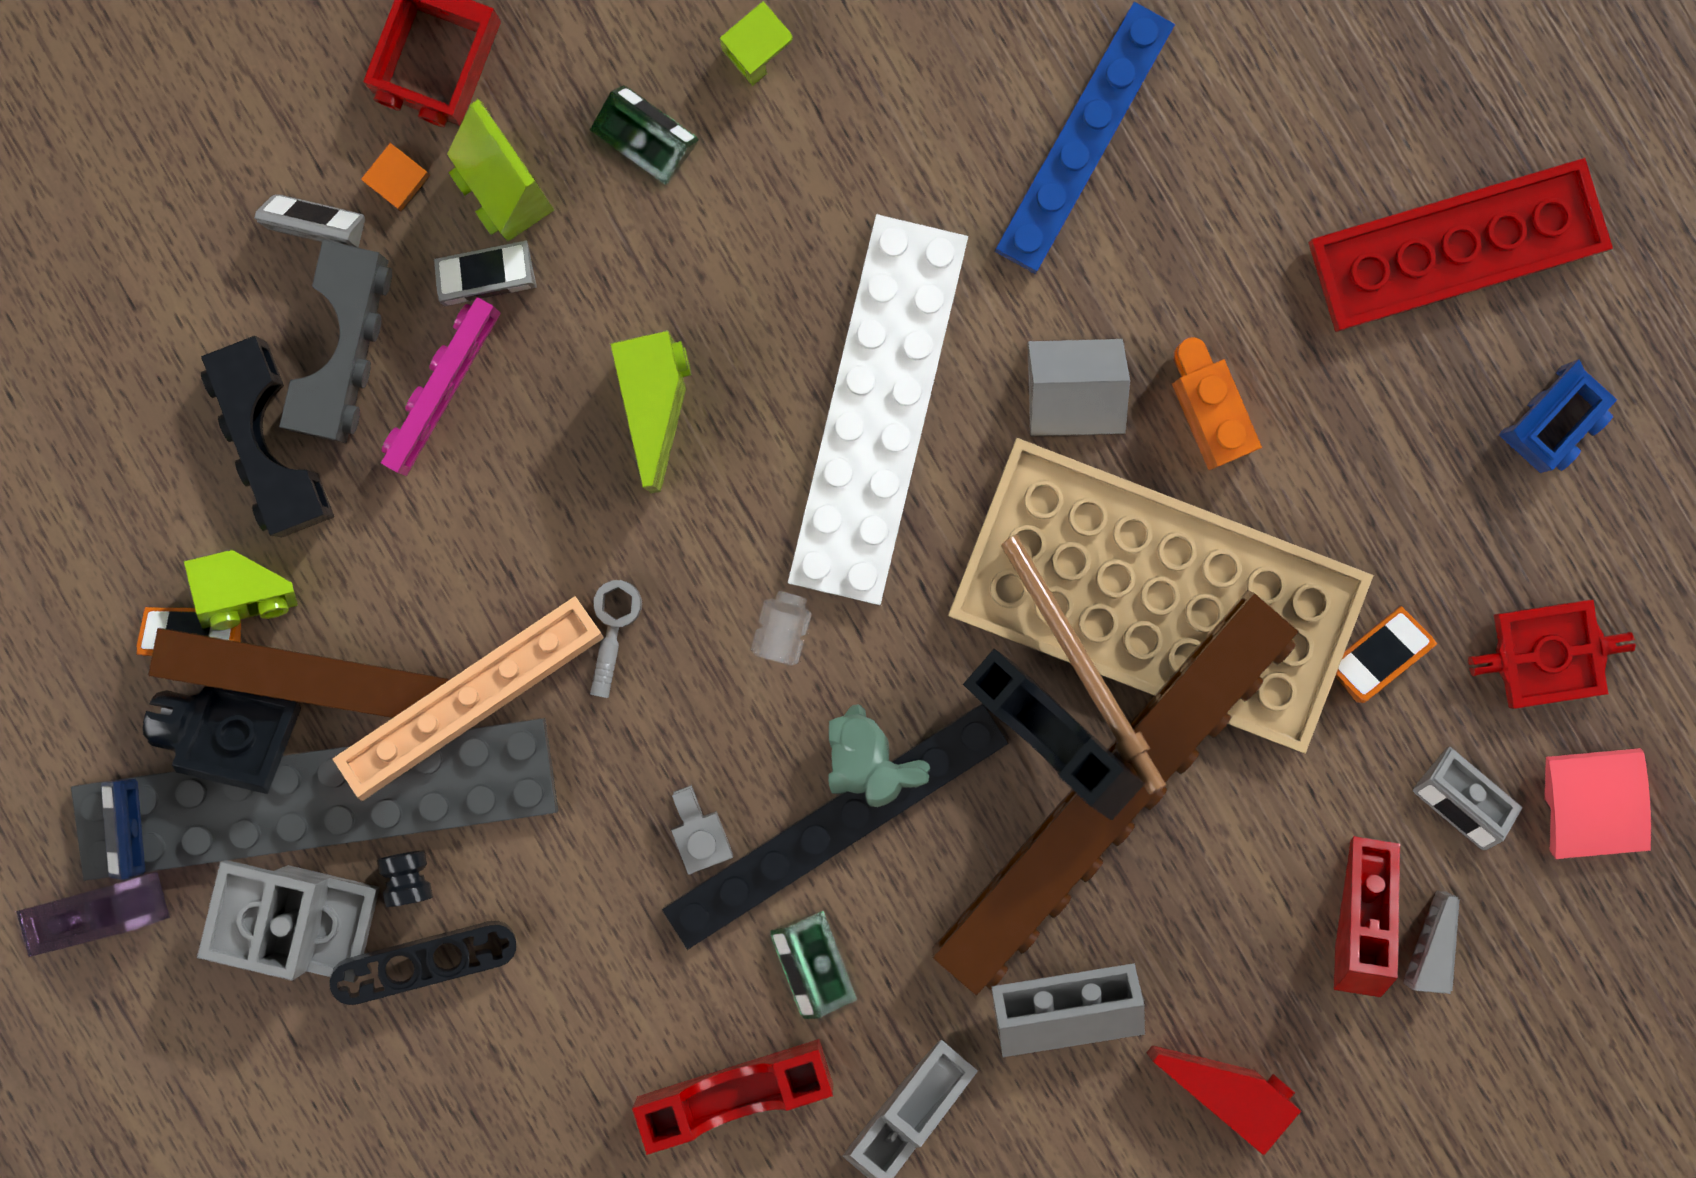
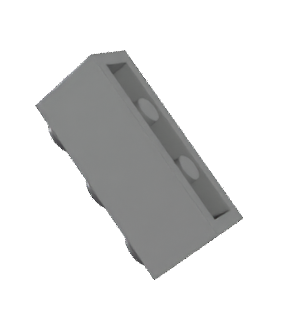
(1069, 1010)

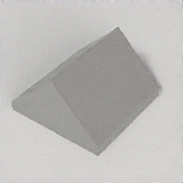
(1078, 387)

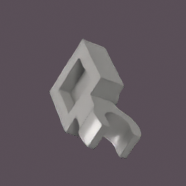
(701, 837)

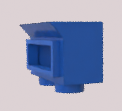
(1545, 407)

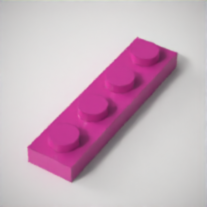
(430, 402)

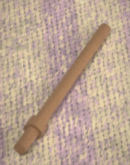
(1130, 745)

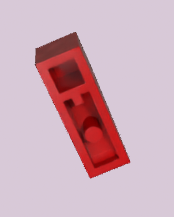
(1369, 919)
(1237, 1095)

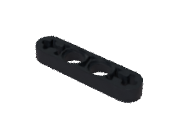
(425, 969)

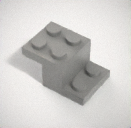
(286, 920)

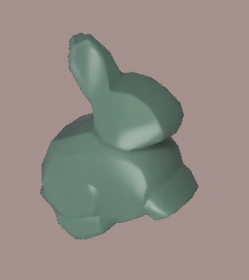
(863, 761)

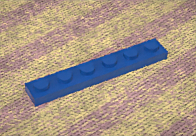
(1084, 137)

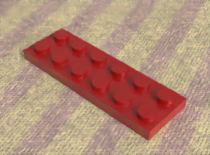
(1460, 245)

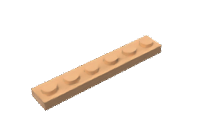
(467, 698)

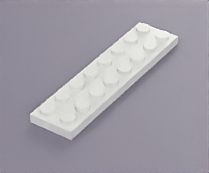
(878, 409)

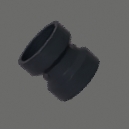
(405, 882)

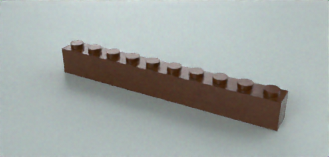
(1076, 835)

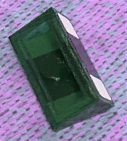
(643, 133)
(813, 966)

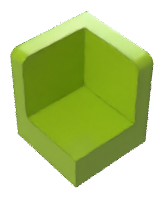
(755, 42)

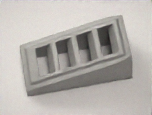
(1434, 954)

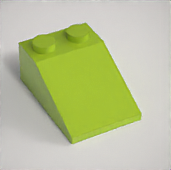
(495, 175)
(653, 394)

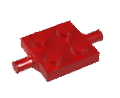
(1551, 654)

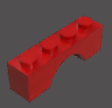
(759, 1085)

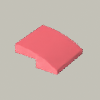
(1598, 803)

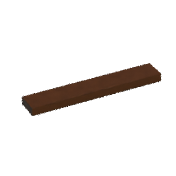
(287, 674)

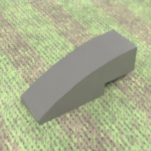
(910, 1113)

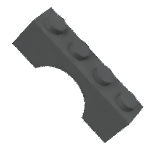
(326, 400)

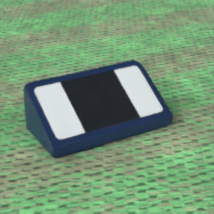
(123, 828)

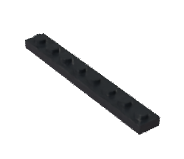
(827, 832)

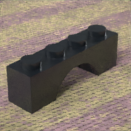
(244, 383)
(1054, 734)

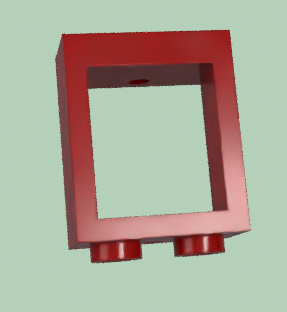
(391, 43)

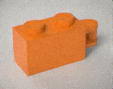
(1212, 405)

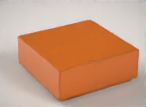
(395, 177)

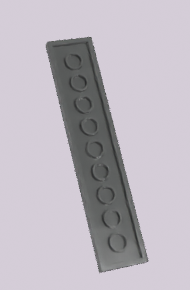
(195, 821)

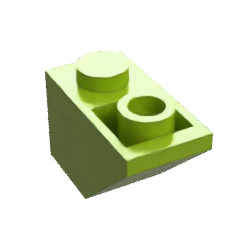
(236, 588)

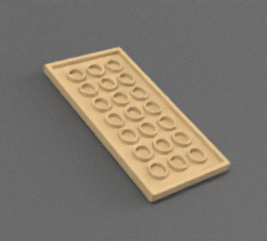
(1150, 583)

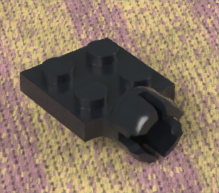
(223, 734)

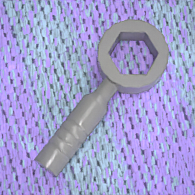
(609, 645)

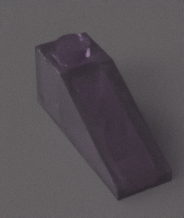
(93, 914)

